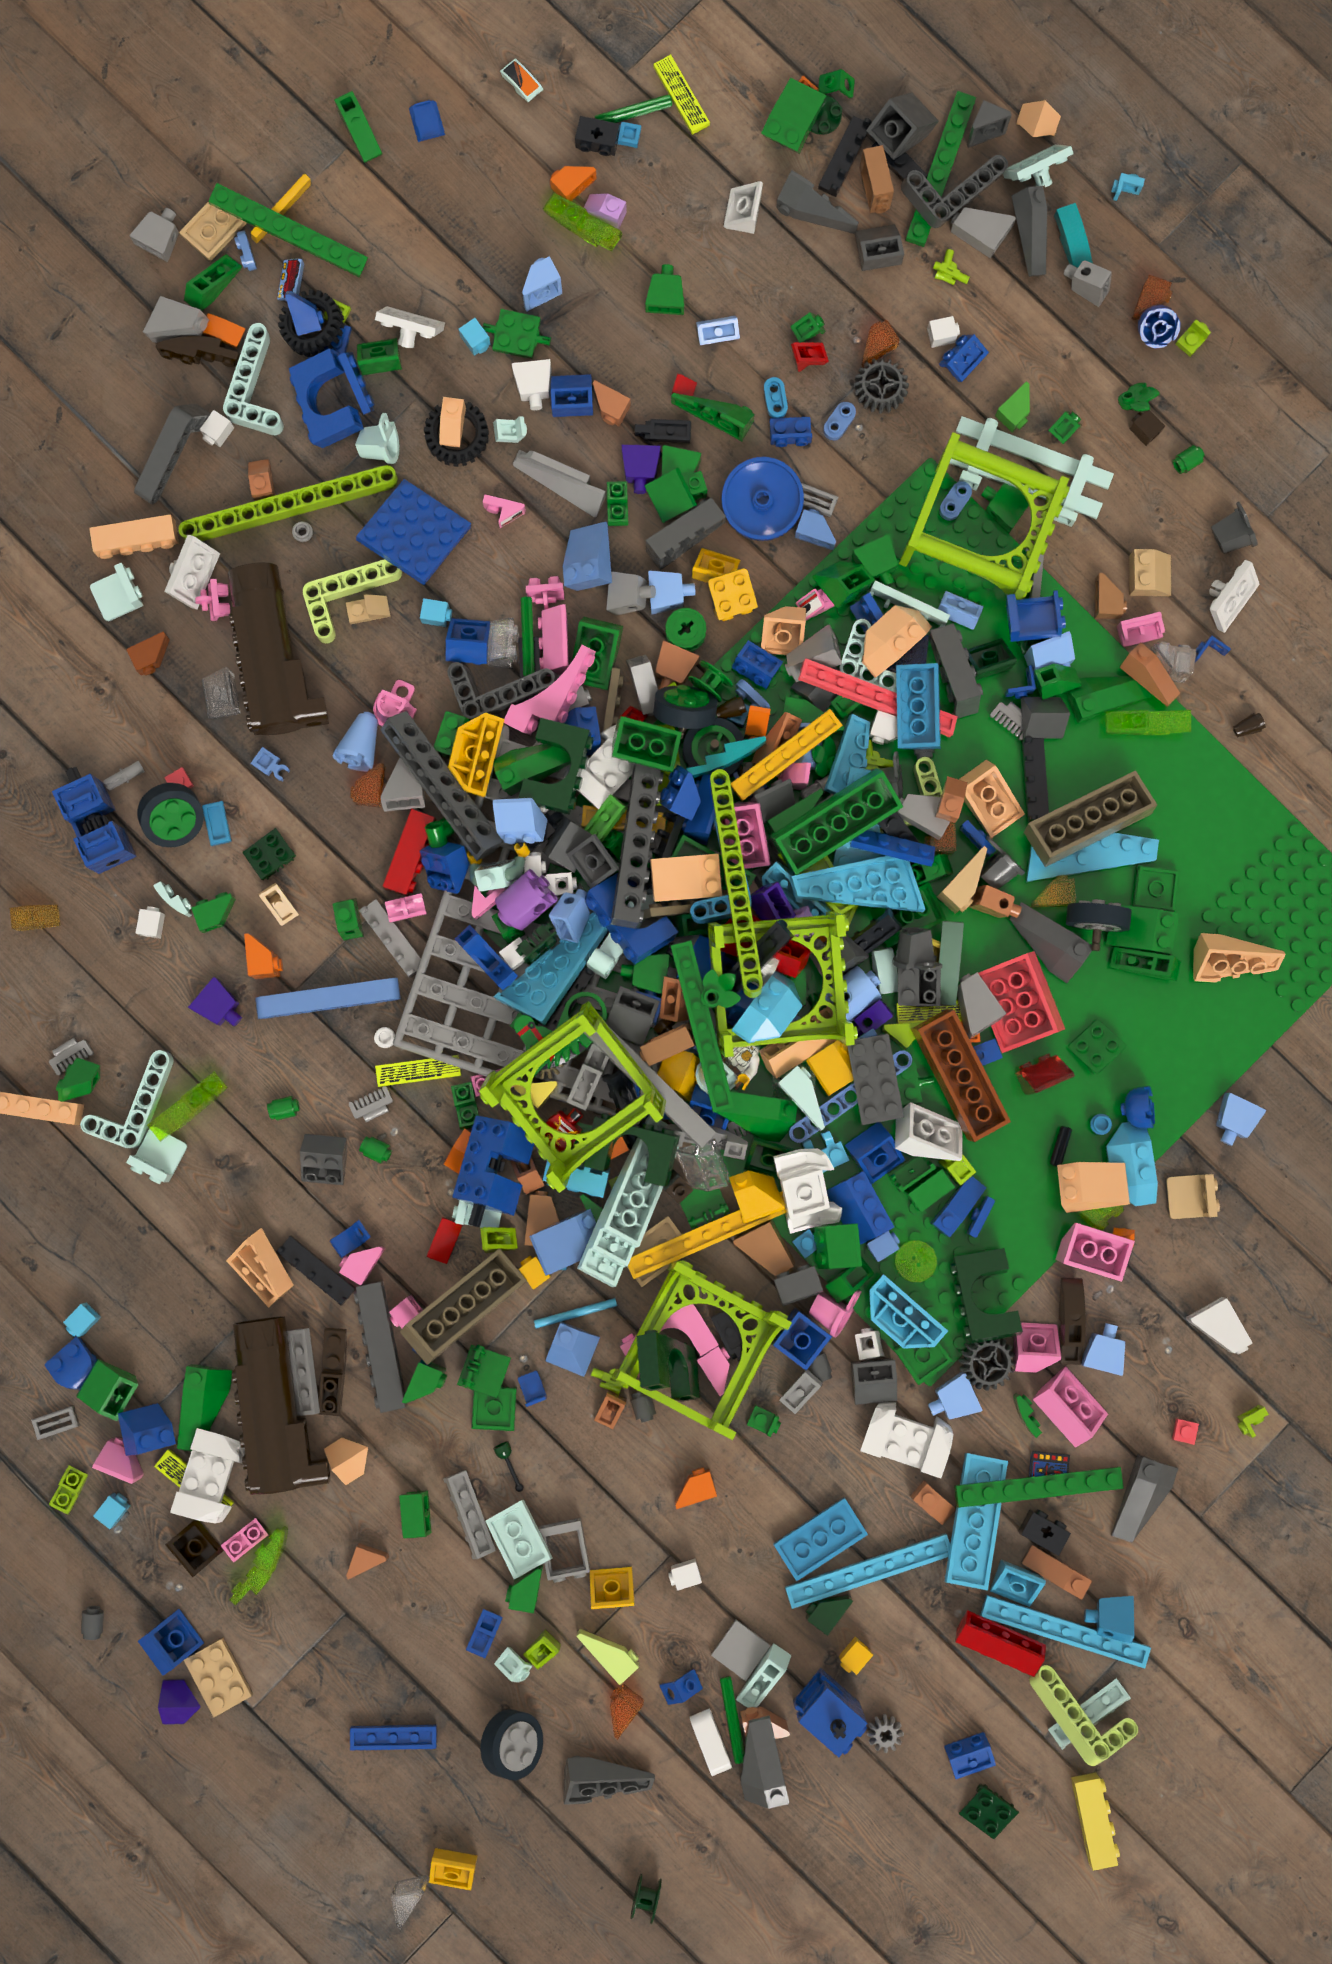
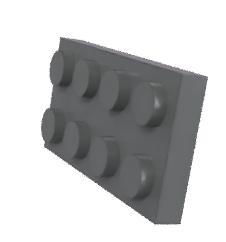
(875, 1079)

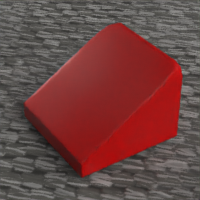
(684, 385)

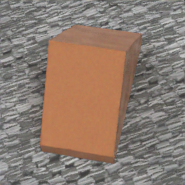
(610, 1409)
(365, 1559)

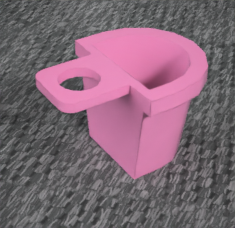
(390, 704)
(833, 1314)

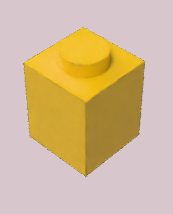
(533, 1272)
(855, 1656)

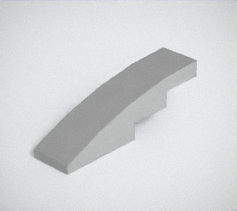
(588, 1078)

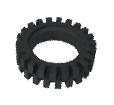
(318, 343)
(463, 455)

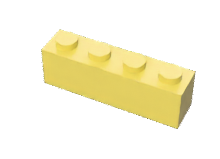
(1094, 1821)

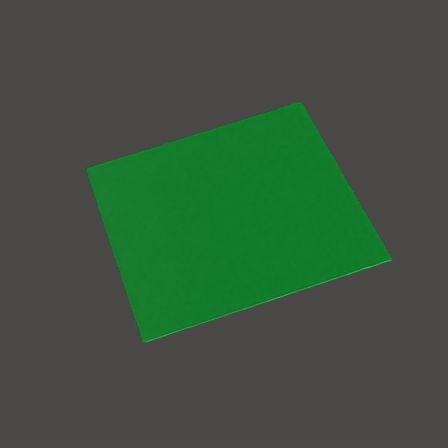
(1242, 875)

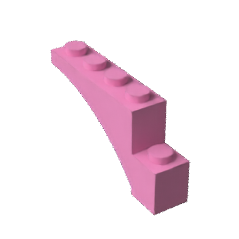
(555, 700)

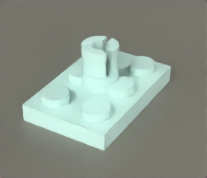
(1039, 165)
(519, 1539)

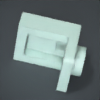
(510, 430)

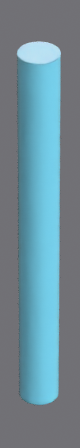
(575, 1313)

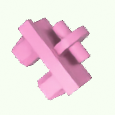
(214, 591)
(545, 592)
(405, 908)

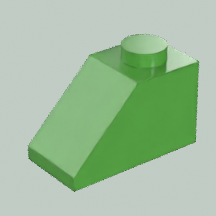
(1016, 409)

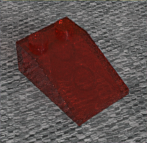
(1042, 1075)

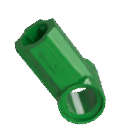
(438, 832)

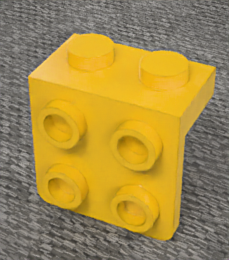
(732, 594)

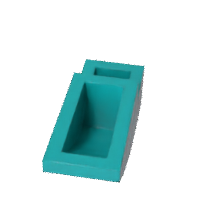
(1073, 235)

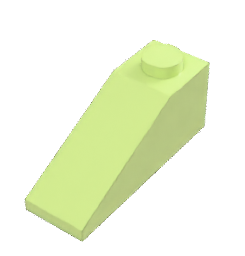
(612, 1656)

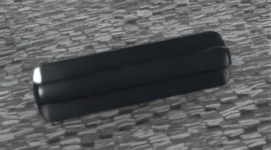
(1060, 1146)

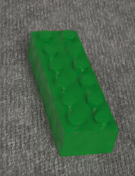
(836, 821)

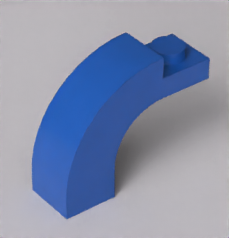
(486, 957)

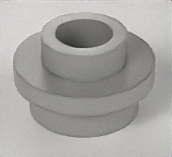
(302, 526)

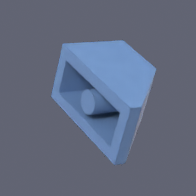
(815, 530)

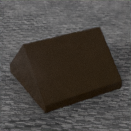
(194, 1547)

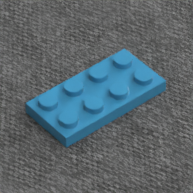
(820, 1539)

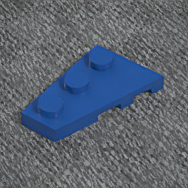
(357, 382)

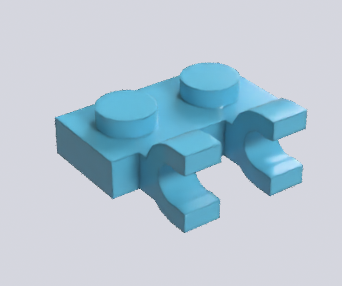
(833, 1150)

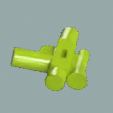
(948, 270)
(874, 760)
(611, 1383)

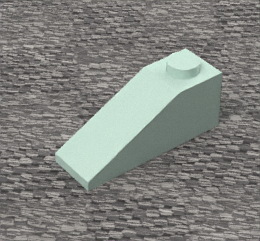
(801, 1091)
(764, 1676)

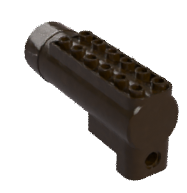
(270, 675)
(272, 1435)

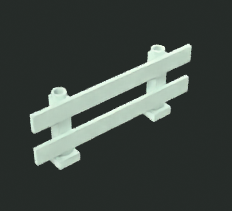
(1081, 470)

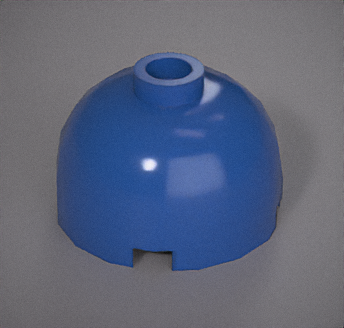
(1158, 326)
(1139, 1108)

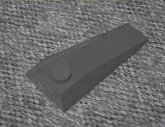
(805, 204)
(1032, 224)
(1053, 944)
(1144, 1493)
(762, 1771)
(594, 1778)

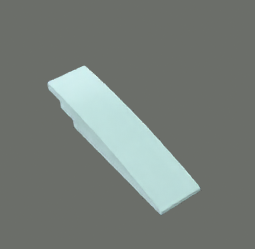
(623, 1217)

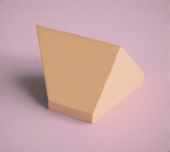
(1038, 118)
(346, 1459)

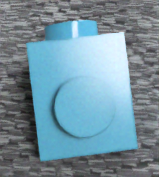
(1128, 183)

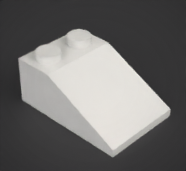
(928, 1134)

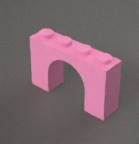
(690, 1322)

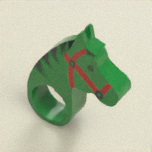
(532, 1034)

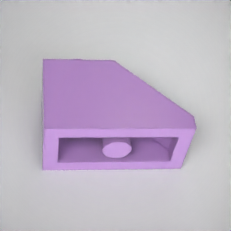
(606, 208)

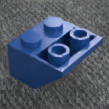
(571, 395)
(681, 794)
(445, 866)

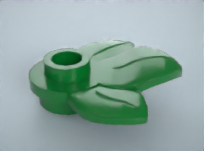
(1137, 397)
(824, 757)
(721, 987)

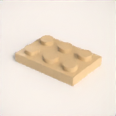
(211, 230)
(658, 1234)
(218, 1677)

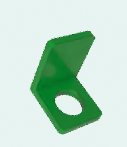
(835, 81)

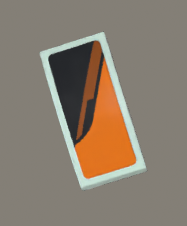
(522, 80)

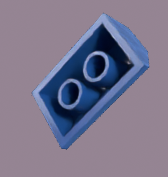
(703, 820)
(860, 1206)

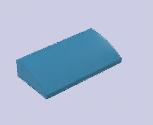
(918, 706)

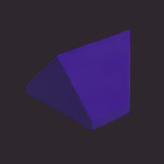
(176, 1702)

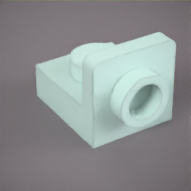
(513, 1666)

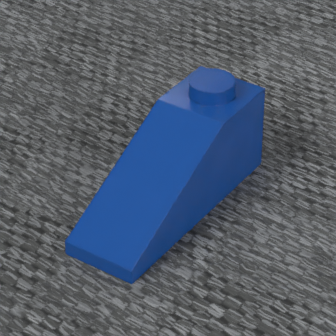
(958, 1206)

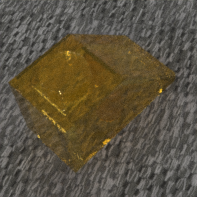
(1057, 893)
(34, 917)

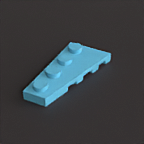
(849, 753)

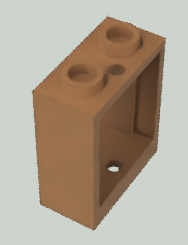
(876, 179)
(667, 1044)

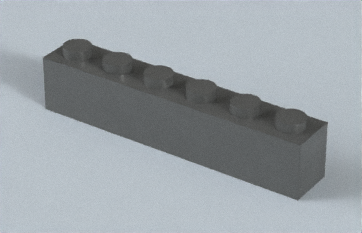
(381, 1346)

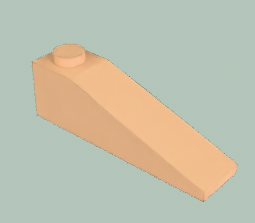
(1226, 956)

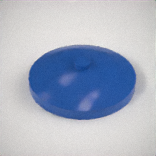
(762, 498)

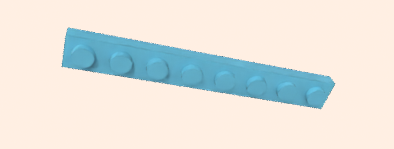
(868, 1571)
(1063, 1631)

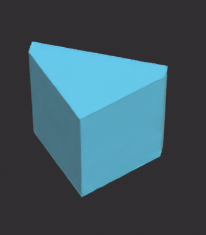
(1017, 1583)

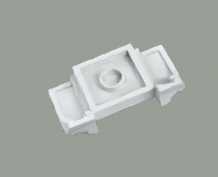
(603, 773)
(805, 1189)
(908, 1440)
(207, 1477)

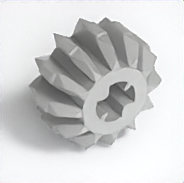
(887, 1740)

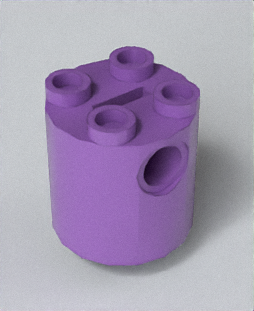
(525, 900)

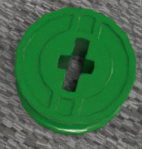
(685, 618)
(711, 679)

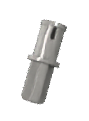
(123, 775)
(814, 787)

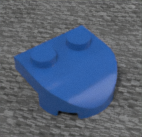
(71, 1364)

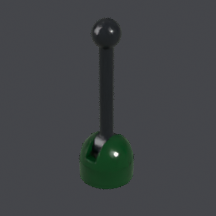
(503, 1451)

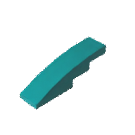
(732, 754)

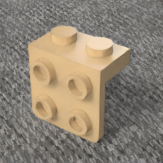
(1192, 1196)

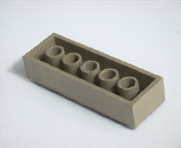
(1090, 818)
(462, 1306)

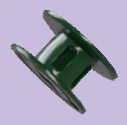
(646, 1898)

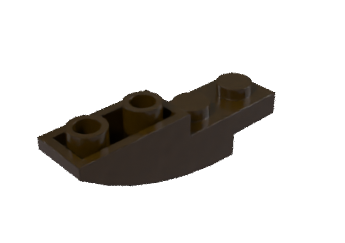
(191, 349)
(1073, 1320)
(333, 1371)

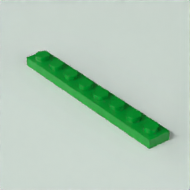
(943, 160)
(287, 230)
(702, 1027)
(1038, 1487)

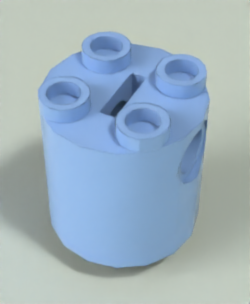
(860, 992)

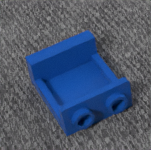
(1035, 617)

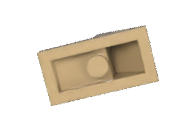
(368, 609)
(278, 904)

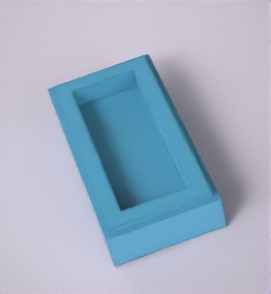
(217, 823)

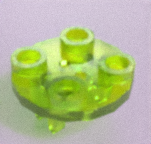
(923, 1254)

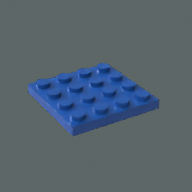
(413, 531)

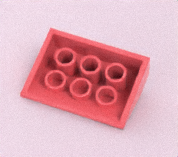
(1025, 999)

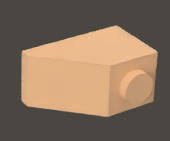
(452, 421)

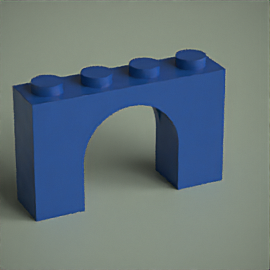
(307, 379)
(635, 943)

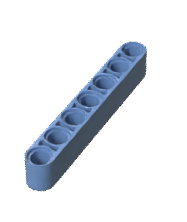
(327, 998)
(843, 1104)

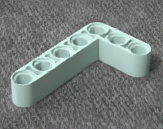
(248, 383)
(855, 659)
(605, 958)
(137, 1107)

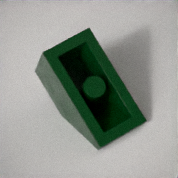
(827, 1612)

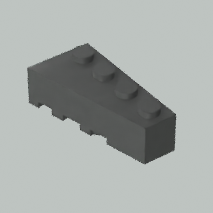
(684, 533)
(956, 670)

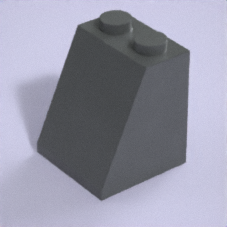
(902, 124)

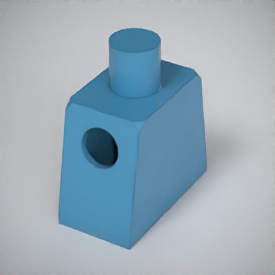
(1113, 1618)

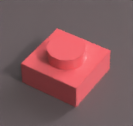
(180, 777)
(1185, 1431)

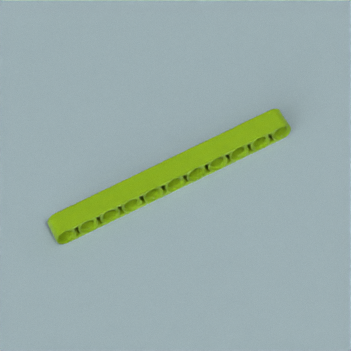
(299, 506)
(736, 892)

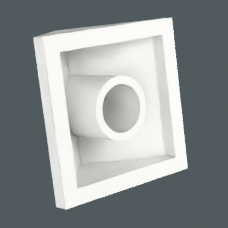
(743, 207)

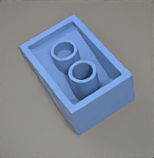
(587, 558)
(563, 1241)

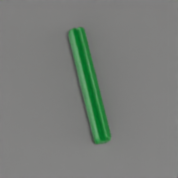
(636, 109)
(527, 635)
(732, 1719)

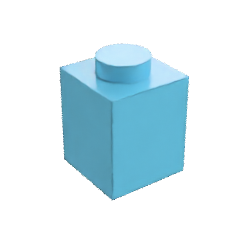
(474, 337)
(435, 612)
(81, 1320)
(112, 1510)

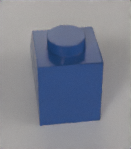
(304, 314)

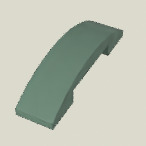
(950, 959)

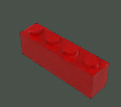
(407, 856)
(1000, 1643)

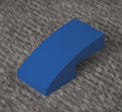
(484, 1633)

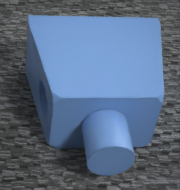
(668, 591)
(570, 916)
(1237, 1117)
(1105, 1351)
(955, 1398)

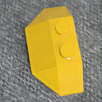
(475, 752)

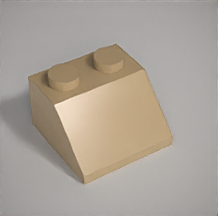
(1149, 573)

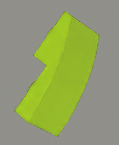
(68, 1490)

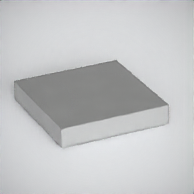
(740, 1649)

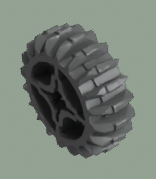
(889, 384)
(1003, 1368)

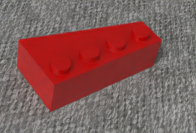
(791, 957)

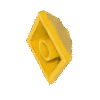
(756, 1195)

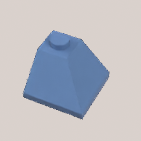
(572, 1349)

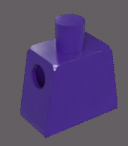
(640, 465)
(771, 903)
(216, 1004)
(878, 1013)

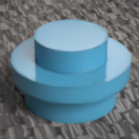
(1100, 1124)

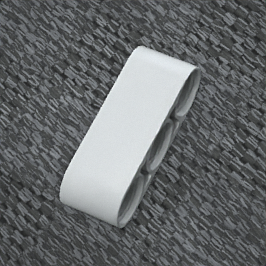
(710, 1742)

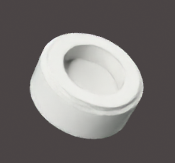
(384, 1037)

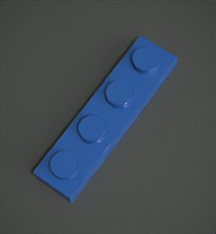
(895, 847)
(393, 1737)

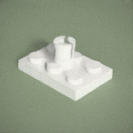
(409, 324)
(191, 571)
(1232, 595)

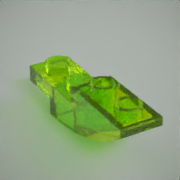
(581, 223)
(1148, 723)
(187, 1107)
(267, 1562)

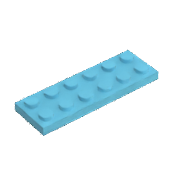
(975, 1527)

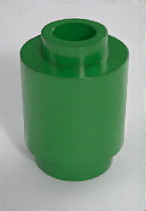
(1188, 459)
(283, 1108)
(375, 1149)

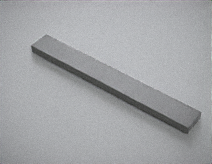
(675, 1107)

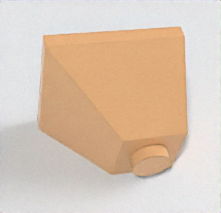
(783, 630)

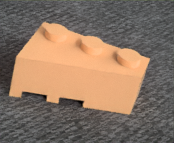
(261, 1268)

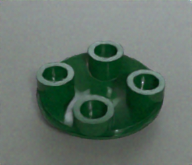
(828, 117)

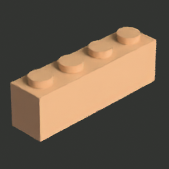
(134, 536)
(784, 1056)
(41, 1108)

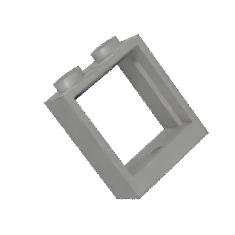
(563, 1527)

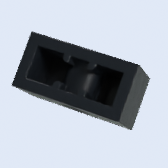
(591, 128)
(1054, 1540)

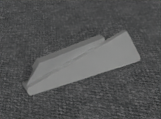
(562, 479)

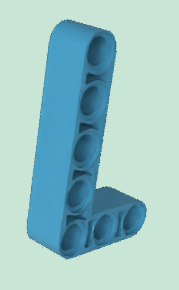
(710, 904)

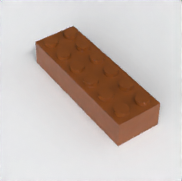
(960, 1075)

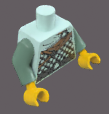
(497, 874)

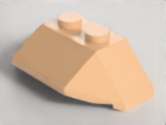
(892, 637)

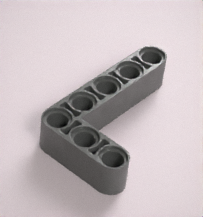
(958, 195)
(166, 452)
(499, 694)

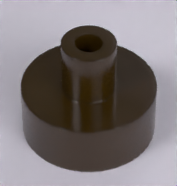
(663, 1026)

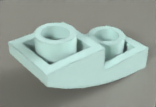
(177, 902)
(885, 970)

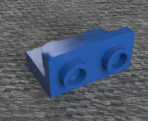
(964, 356)
(790, 431)
(867, 610)
(756, 664)
(970, 1755)

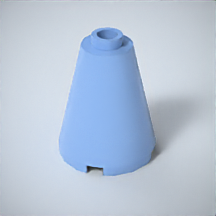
(358, 743)

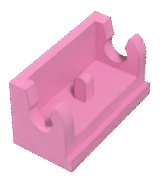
(1141, 629)

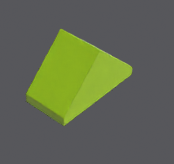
(901, 1033)
(498, 1238)
(542, 1649)

